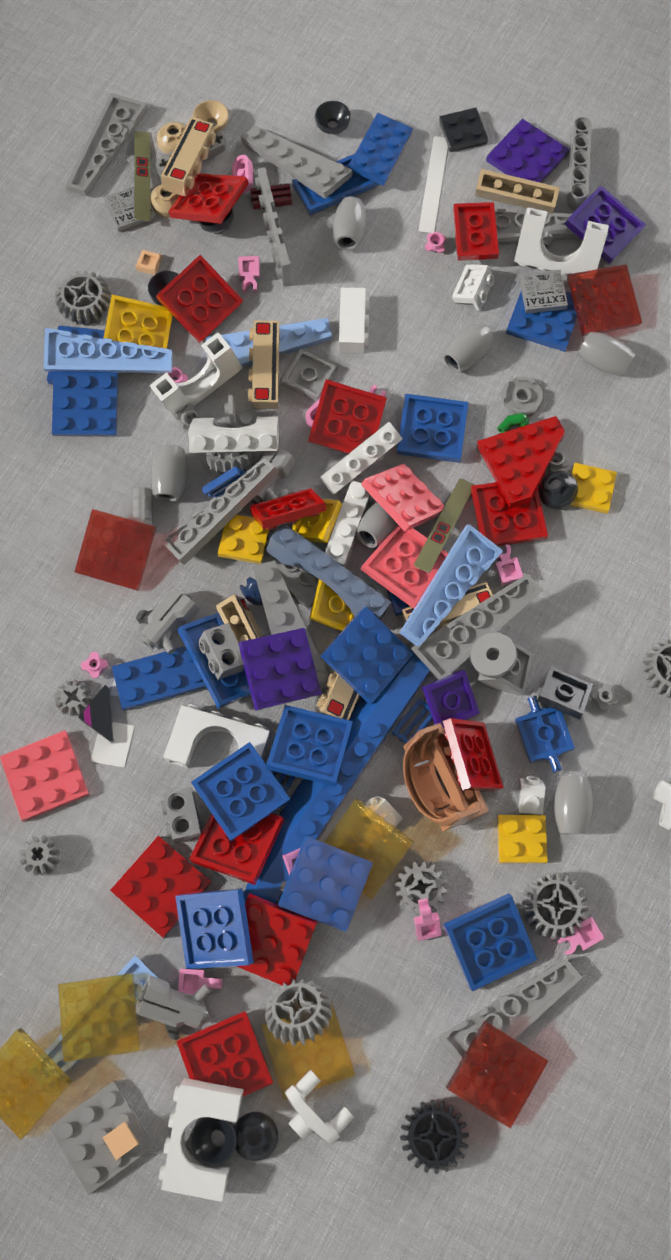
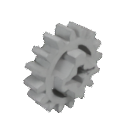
(227, 460)
(418, 877)

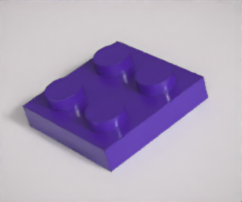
(451, 698)

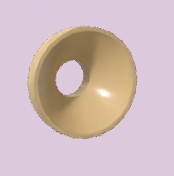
(212, 111)
(166, 141)
(161, 204)

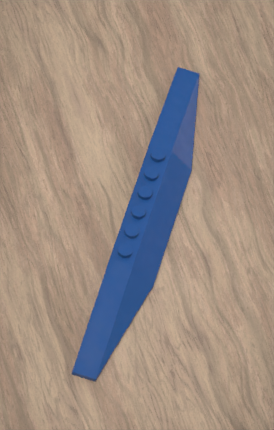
(316, 803)

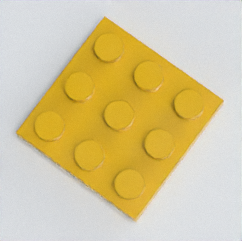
(138, 322)

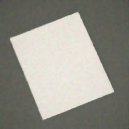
(115, 753)

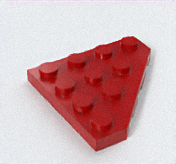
(521, 458)

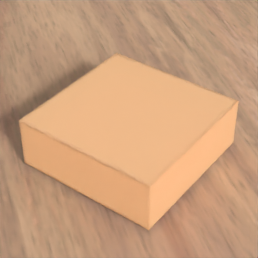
(149, 262)
(120, 1140)

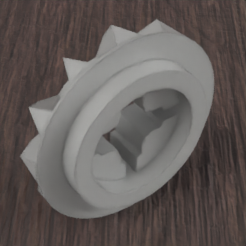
(74, 707)

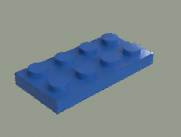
(380, 149)
(314, 202)
(156, 678)
(223, 690)

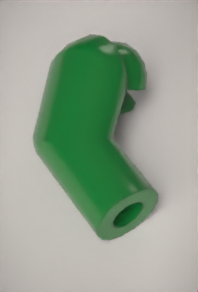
(519, 418)

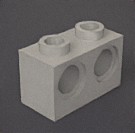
(226, 650)
(187, 813)

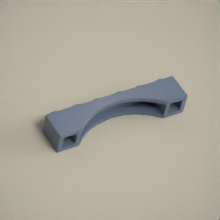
(298, 552)

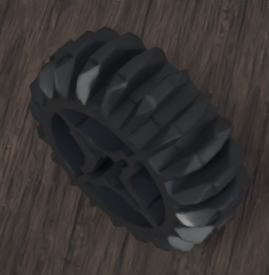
(453, 1135)

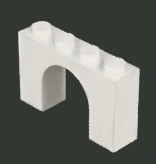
(533, 252)
(219, 368)
(207, 437)
(194, 724)
(182, 1170)

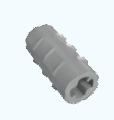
(142, 505)

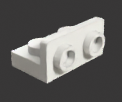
(474, 285)

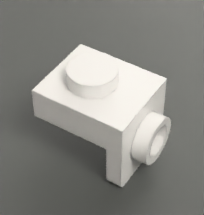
(531, 795)
(384, 809)

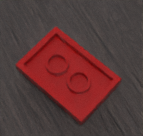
(475, 231)
(287, 508)

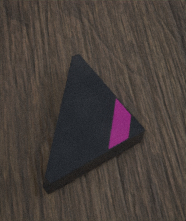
(99, 715)

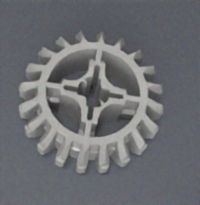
(80, 290)
(655, 657)
(567, 906)
(304, 1017)

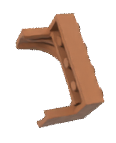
(424, 784)

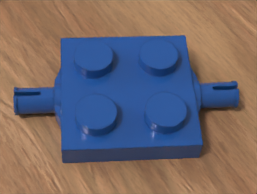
(544, 734)

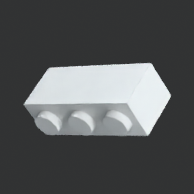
(353, 320)

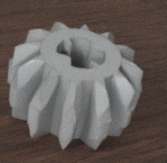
(31, 859)

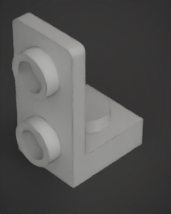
(238, 418)

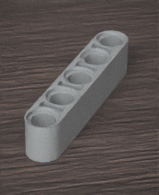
(579, 163)

